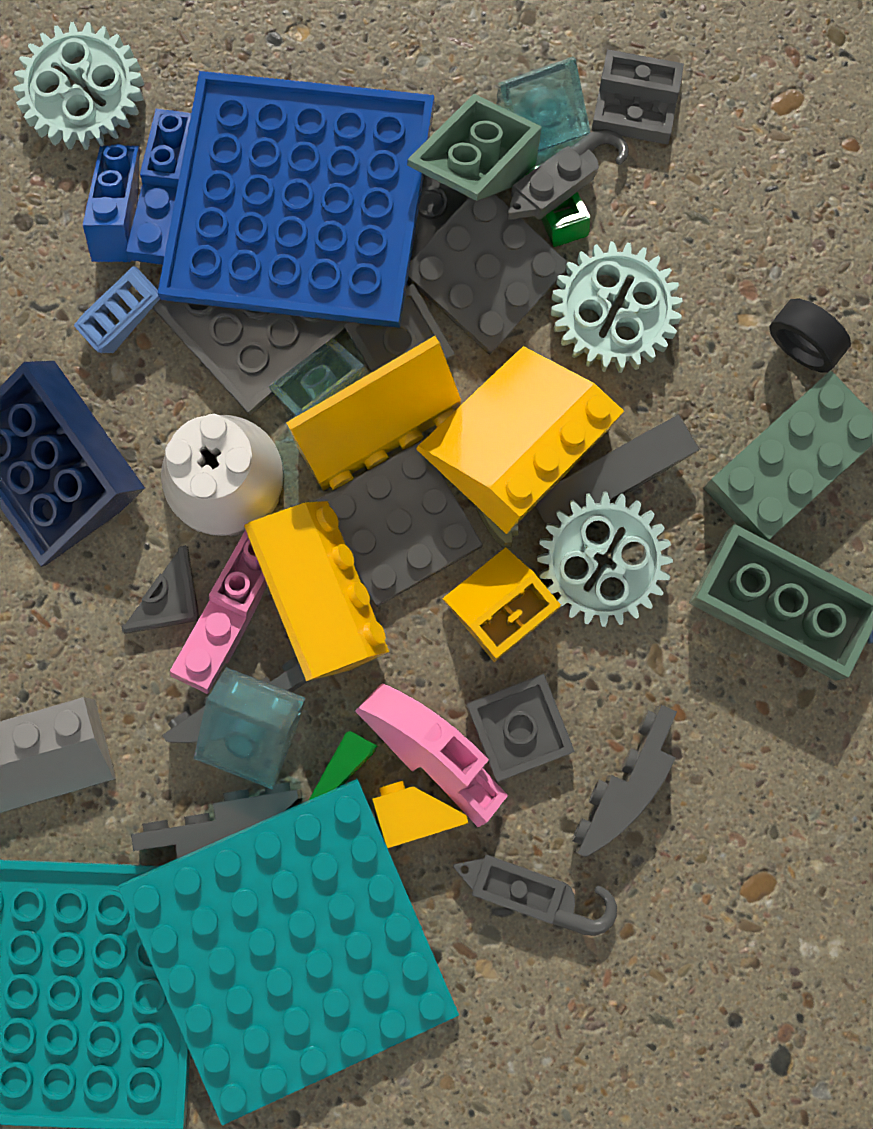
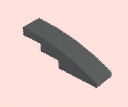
(622, 469)

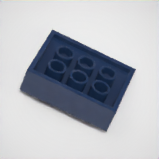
(56, 463)

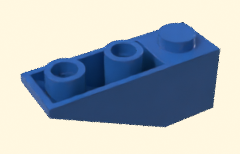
(112, 203)

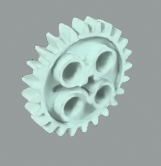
(102, 60)
(647, 321)
(638, 577)

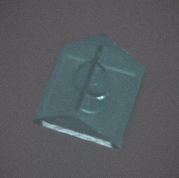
(550, 99)

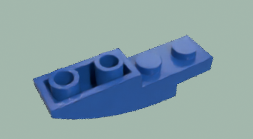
(159, 186)

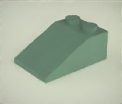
(479, 149)

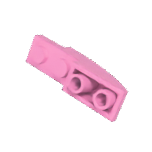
(223, 619)
(440, 749)

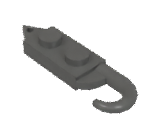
(562, 176)
(534, 894)

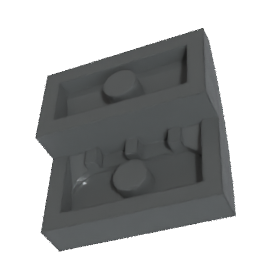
(638, 96)

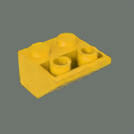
(501, 603)

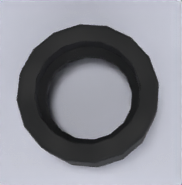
(810, 335)

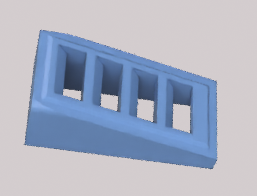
(89, 322)

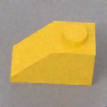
(413, 814)

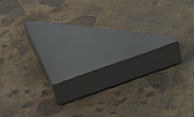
(169, 599)

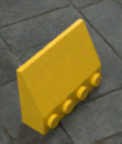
(376, 415)
(519, 435)

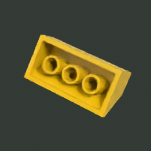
(317, 589)

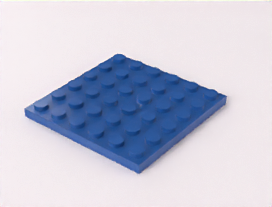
(297, 199)

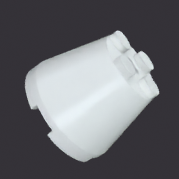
(233, 493)

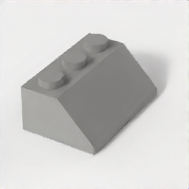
(52, 753)

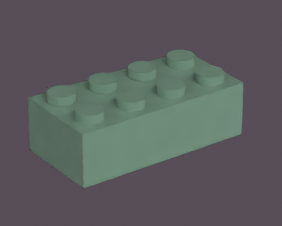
(794, 458)
(786, 603)

